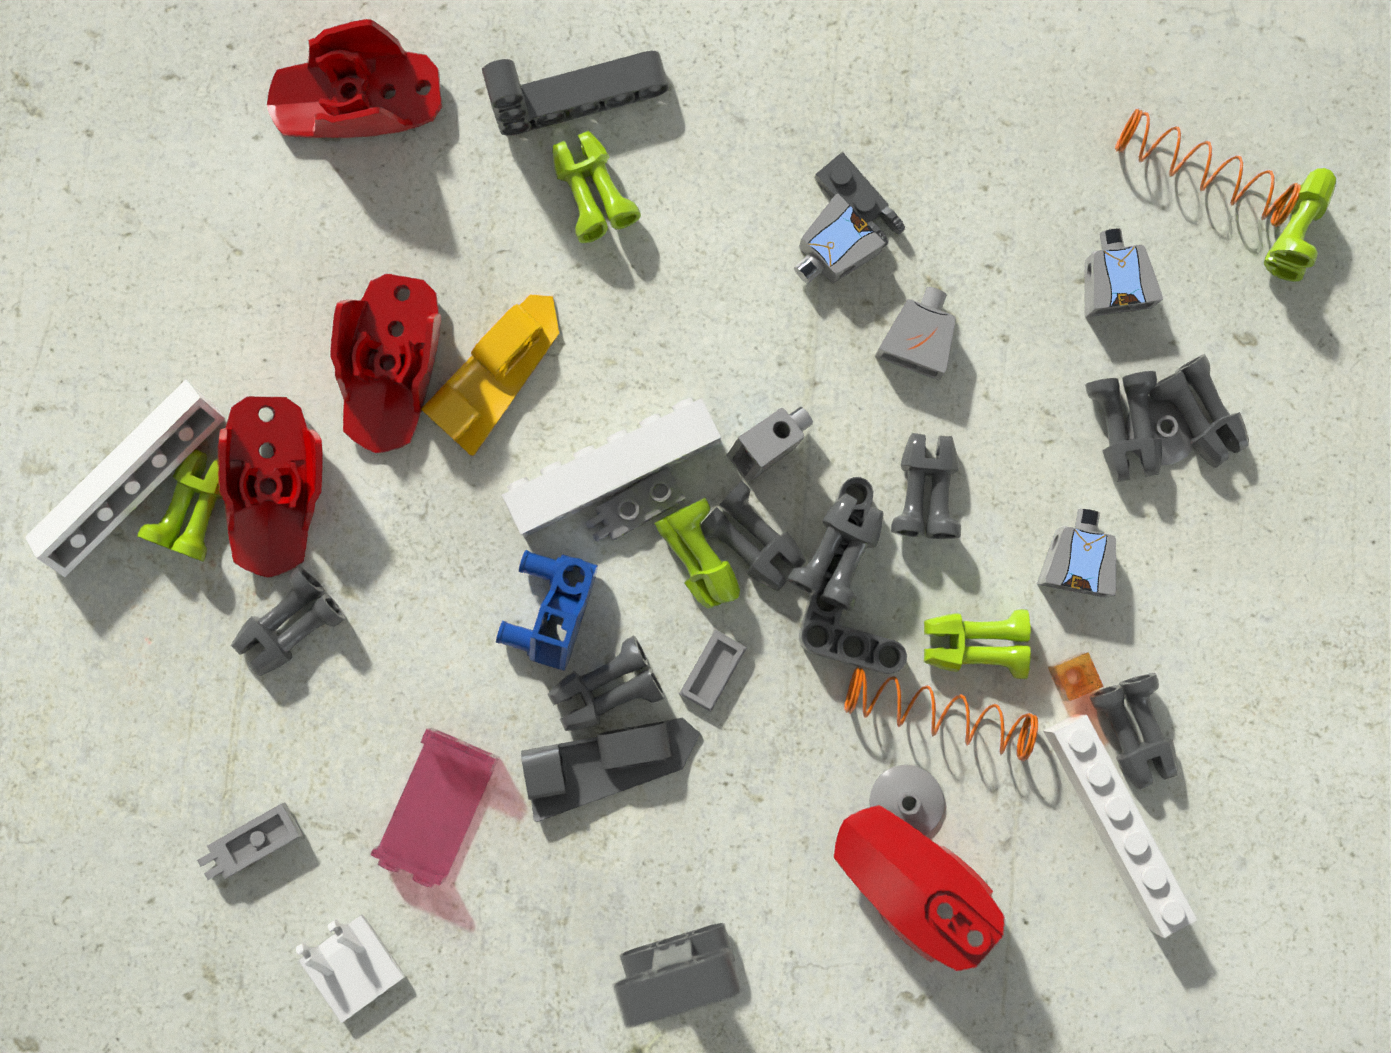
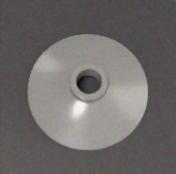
(1175, 444)
(912, 781)

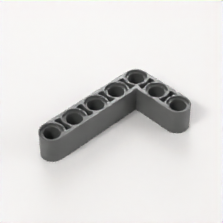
(572, 93)
(829, 621)

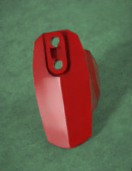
(346, 86)
(383, 374)
(272, 497)
(909, 880)

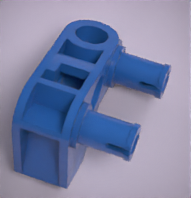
(560, 601)

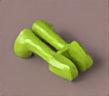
(591, 222)
(1290, 252)
(188, 482)
(710, 578)
(1014, 628)

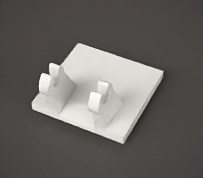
(350, 967)

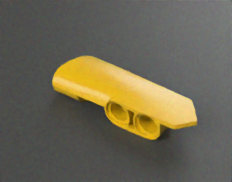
(495, 373)

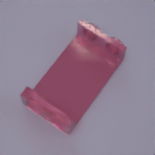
(435, 808)

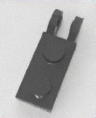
(845, 179)

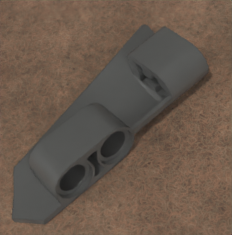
(600, 766)

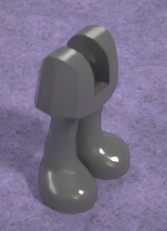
(1108, 394)
(1208, 439)
(913, 461)
(760, 568)
(811, 577)
(263, 629)
(641, 686)
(1134, 754)

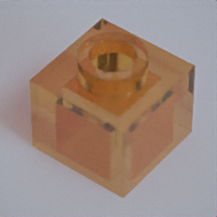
(1087, 676)

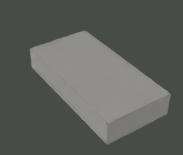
(713, 670)

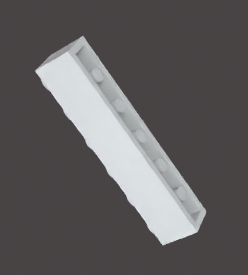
(612, 467)
(124, 479)
(1120, 825)

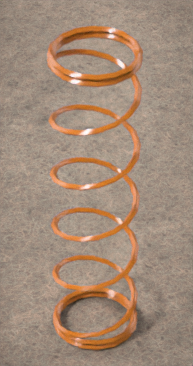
(1276, 219)
(859, 677)

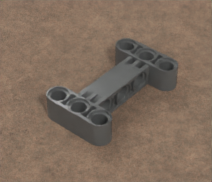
(676, 975)

